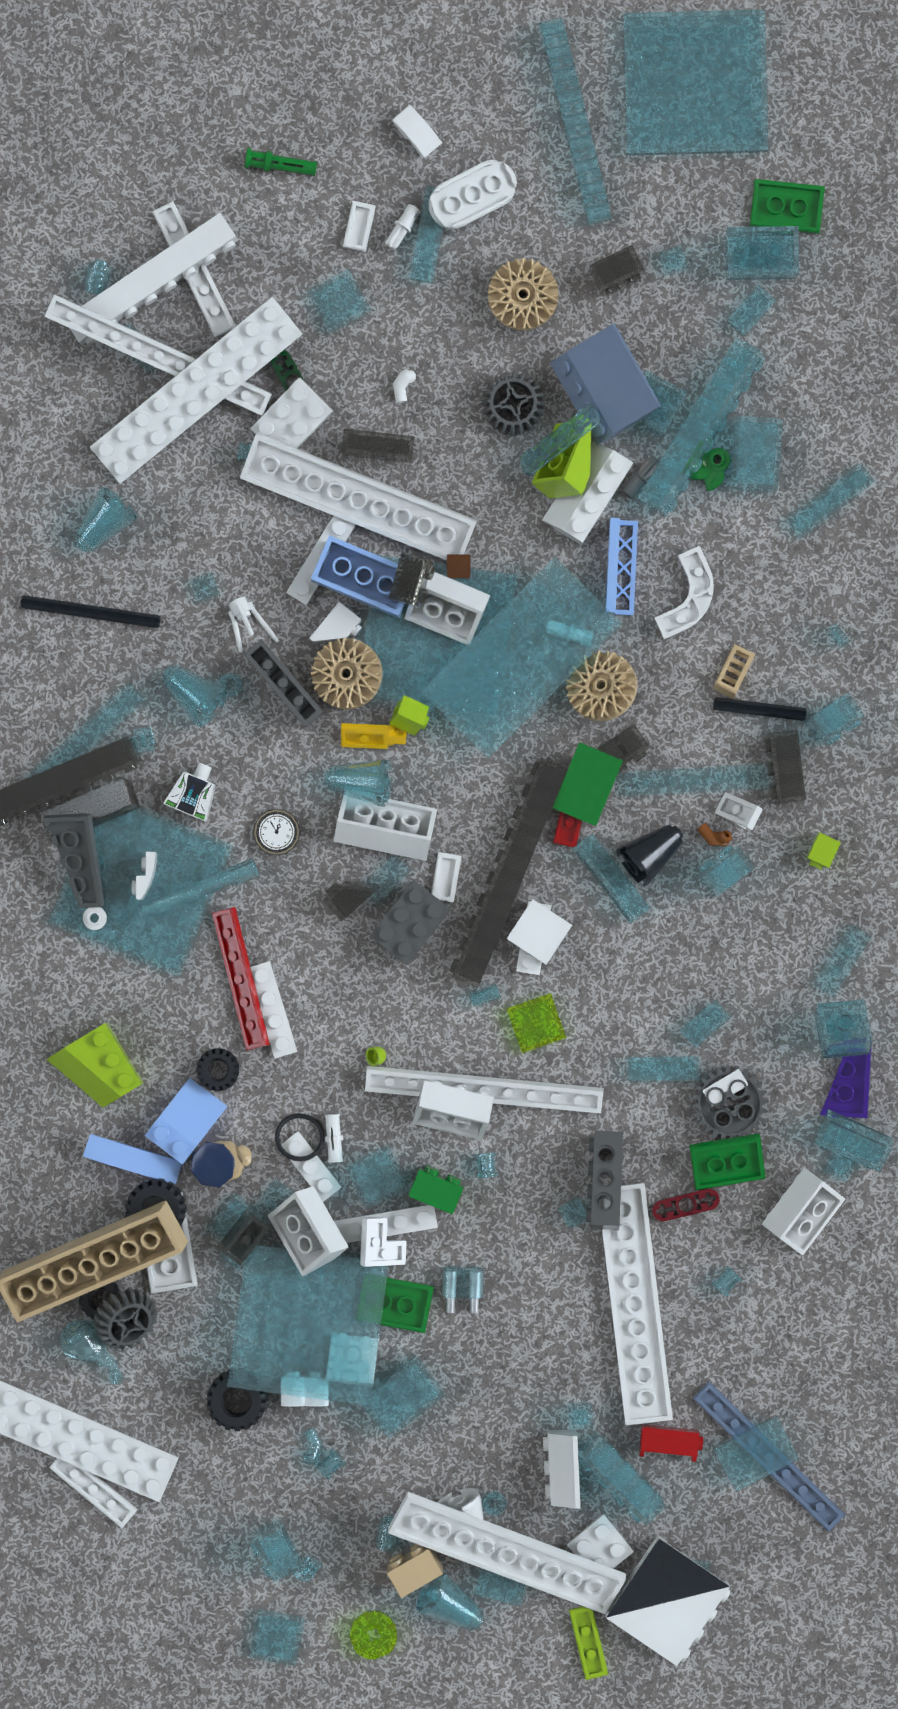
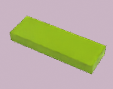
(588, 1642)

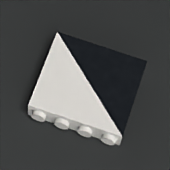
(667, 1601)

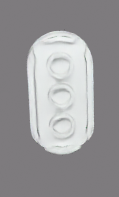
(472, 194)

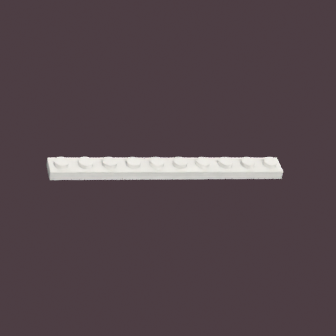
(143, 347)
(503, 1090)

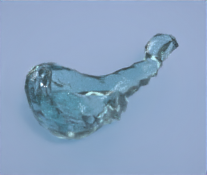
(81, 1343)

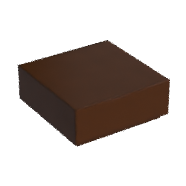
(459, 566)

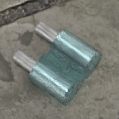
(463, 1282)

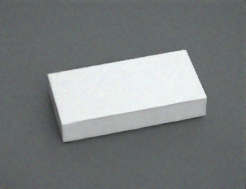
(359, 226)
(446, 876)

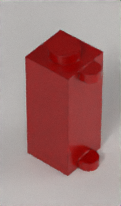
(670, 1441)

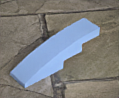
(132, 1158)

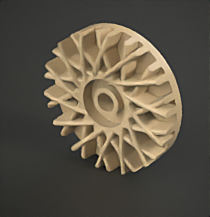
(527, 312)
(600, 671)
(364, 676)

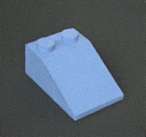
(186, 1121)

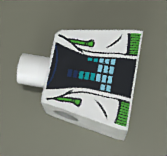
(193, 793)

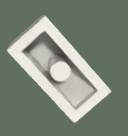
(337, 625)

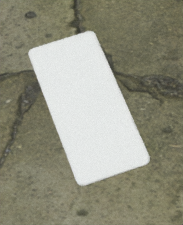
(715, 1096)

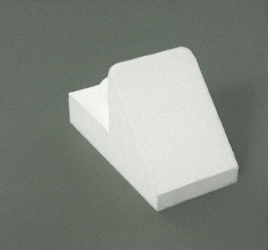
(738, 811)

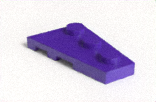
(850, 1087)

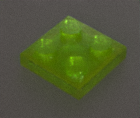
(536, 1023)

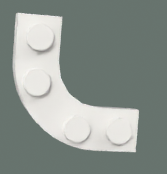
(698, 597)

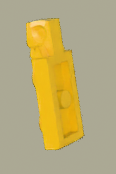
(371, 736)

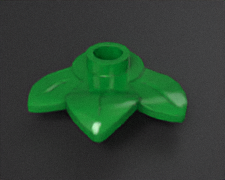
(710, 471)

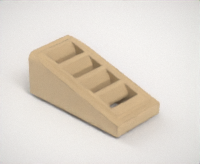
(725, 688)

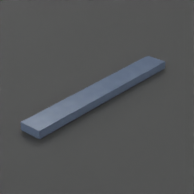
(789, 1476)

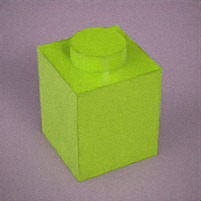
(410, 715)
(822, 851)

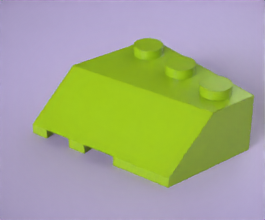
(98, 1066)

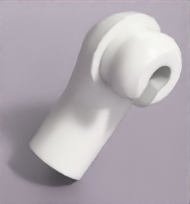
(400, 383)

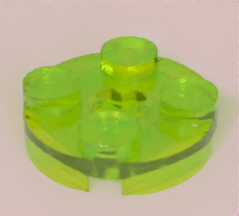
(378, 1647)

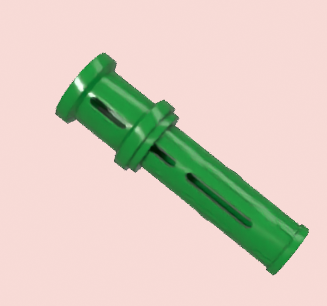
(309, 166)

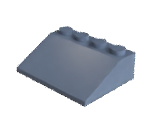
(608, 377)

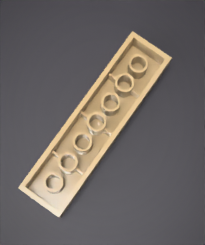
(92, 1261)

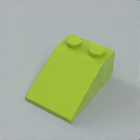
(567, 472)

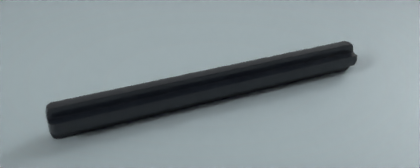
(90, 611)

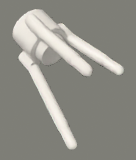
(241, 610)

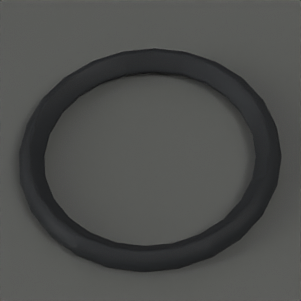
(297, 1158)

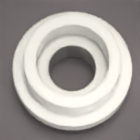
(100, 923)

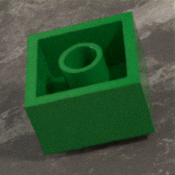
(436, 1189)

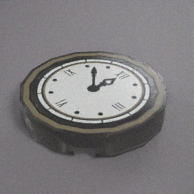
(276, 832)

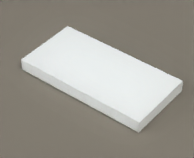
(176, 1271)

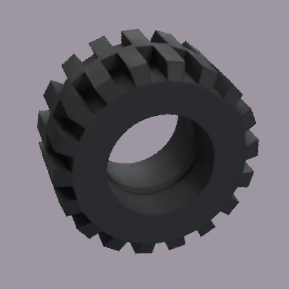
(157, 1188)
(230, 1419)

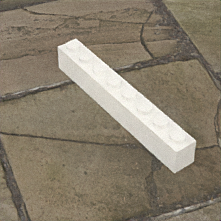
(162, 272)

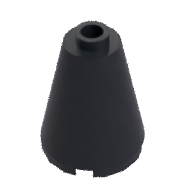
(650, 853)

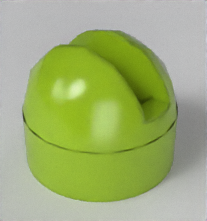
(375, 1055)

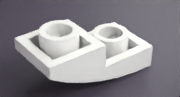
(418, 132)
(142, 884)

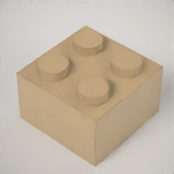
(414, 1569)

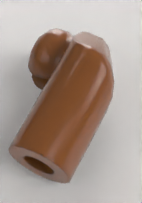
(715, 838)

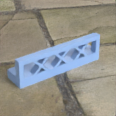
(612, 566)

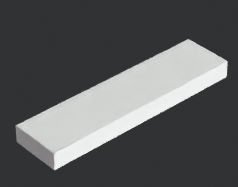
(96, 1492)

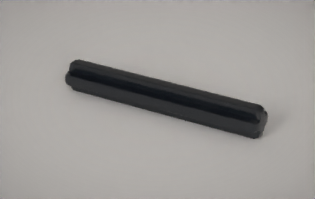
(759, 708)

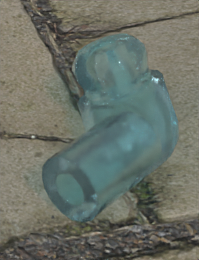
(315, 1448)

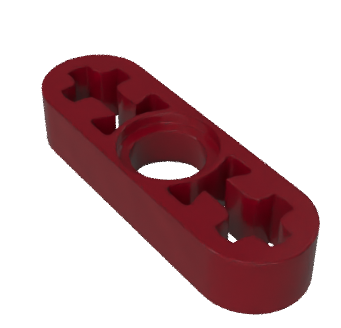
(704, 1206)

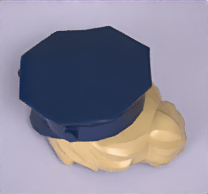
(219, 1162)

